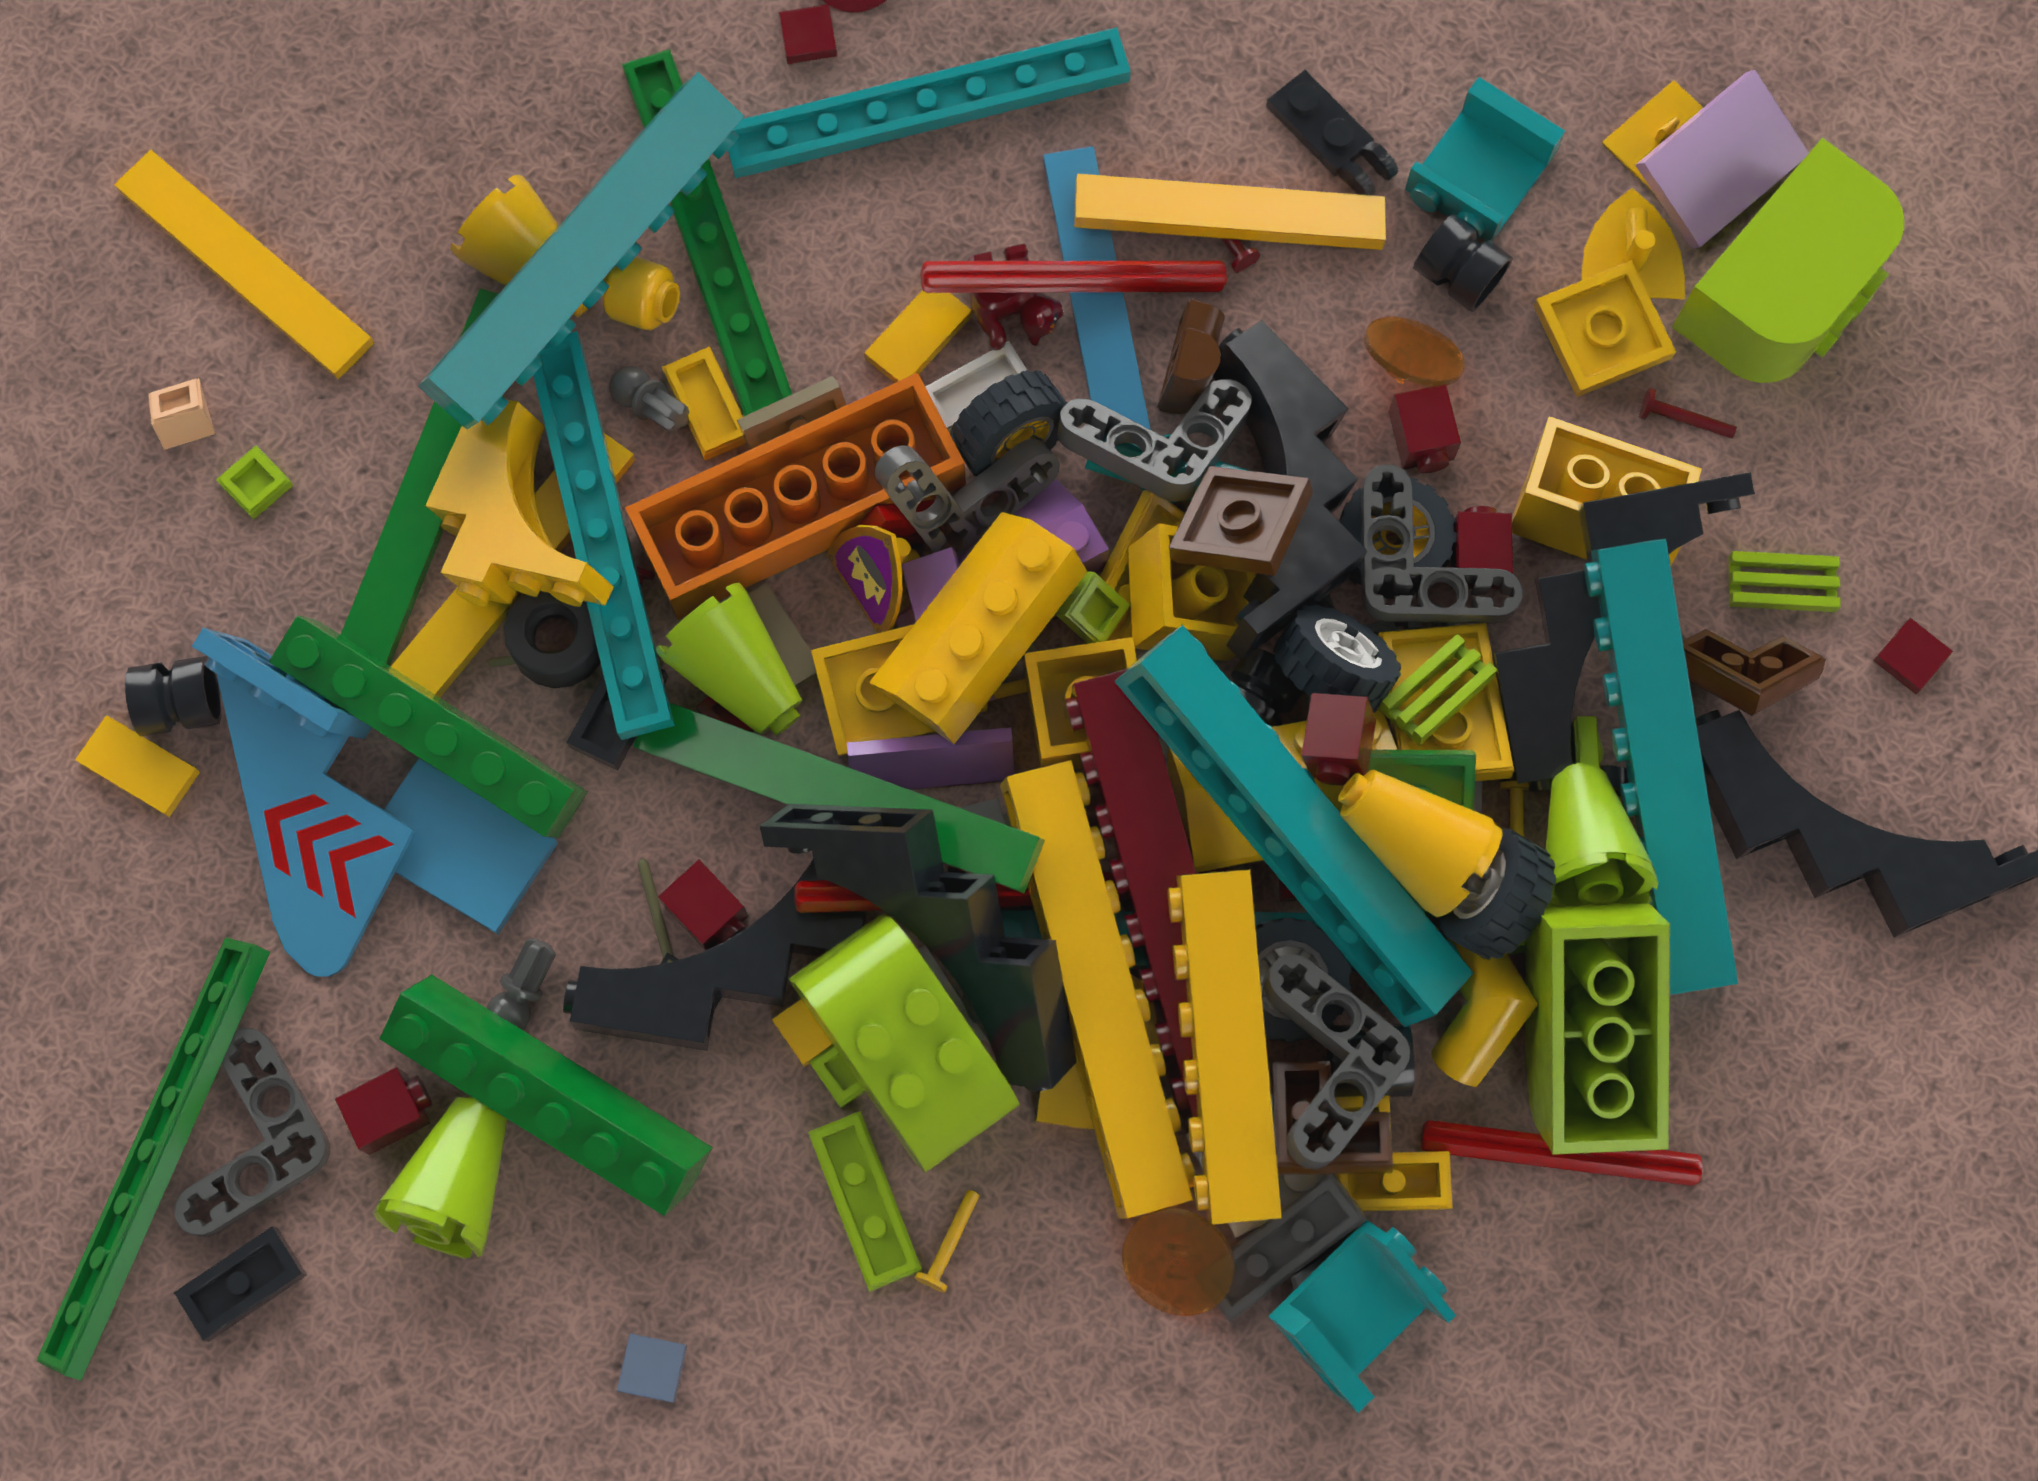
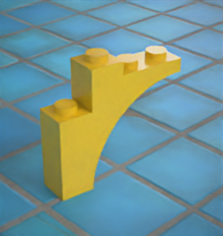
(491, 508)

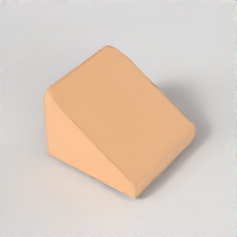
(180, 414)

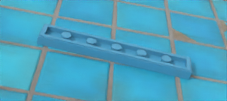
(1098, 316)

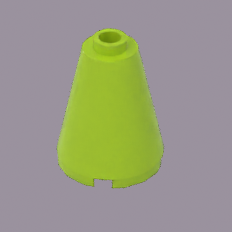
(734, 662)
(1594, 843)
(450, 1182)

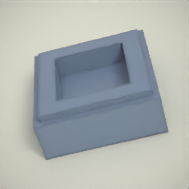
(652, 1368)

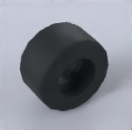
(552, 669)

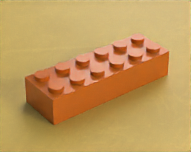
(787, 495)

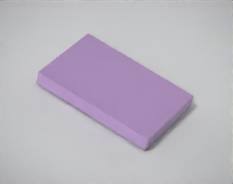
(1722, 159)

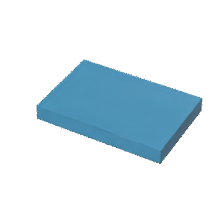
(466, 847)

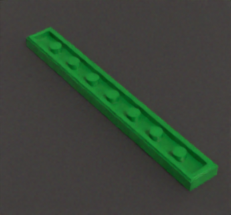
(715, 256)
(407, 537)
(798, 777)
(152, 1159)

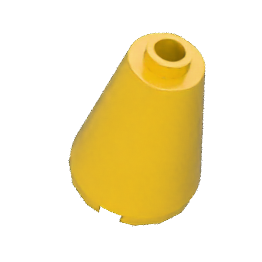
(506, 232)
(1420, 837)

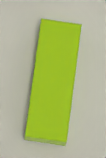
(865, 1201)

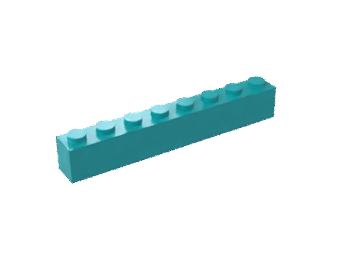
(581, 252)
(1662, 756)
(1294, 827)

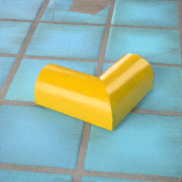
(1487, 1022)
(1415, 1183)

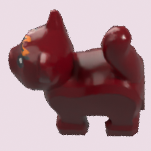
(1037, 311)

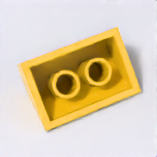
(1582, 467)

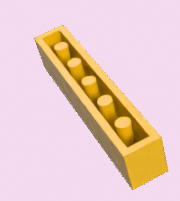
(1227, 1047)

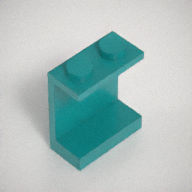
(1485, 160)
(1358, 1308)

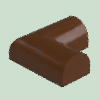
(1192, 358)
(1750, 678)
(1294, 1090)

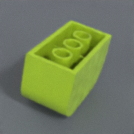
(1796, 270)
(1599, 1028)
(905, 1041)

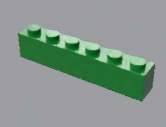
(428, 726)
(546, 1093)

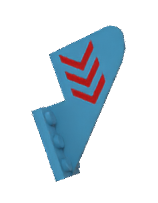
(316, 840)

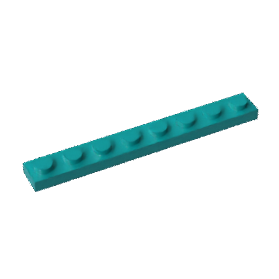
(928, 102)
(601, 539)

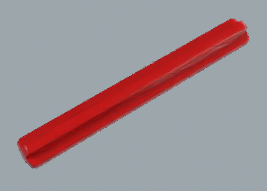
(1532, 1150)

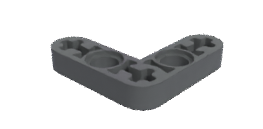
(1160, 455)
(963, 508)
(1400, 569)
(1356, 1063)
(277, 1134)

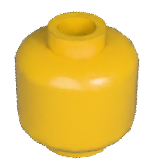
(641, 294)

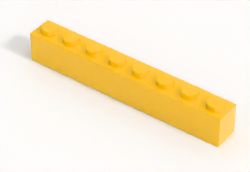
(1104, 1009)

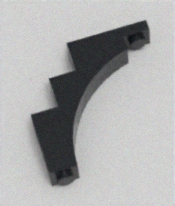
(1290, 421)
(1541, 679)
(899, 867)
(1907, 875)
(679, 998)

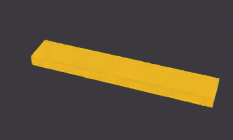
(1229, 211)
(244, 264)
(463, 627)

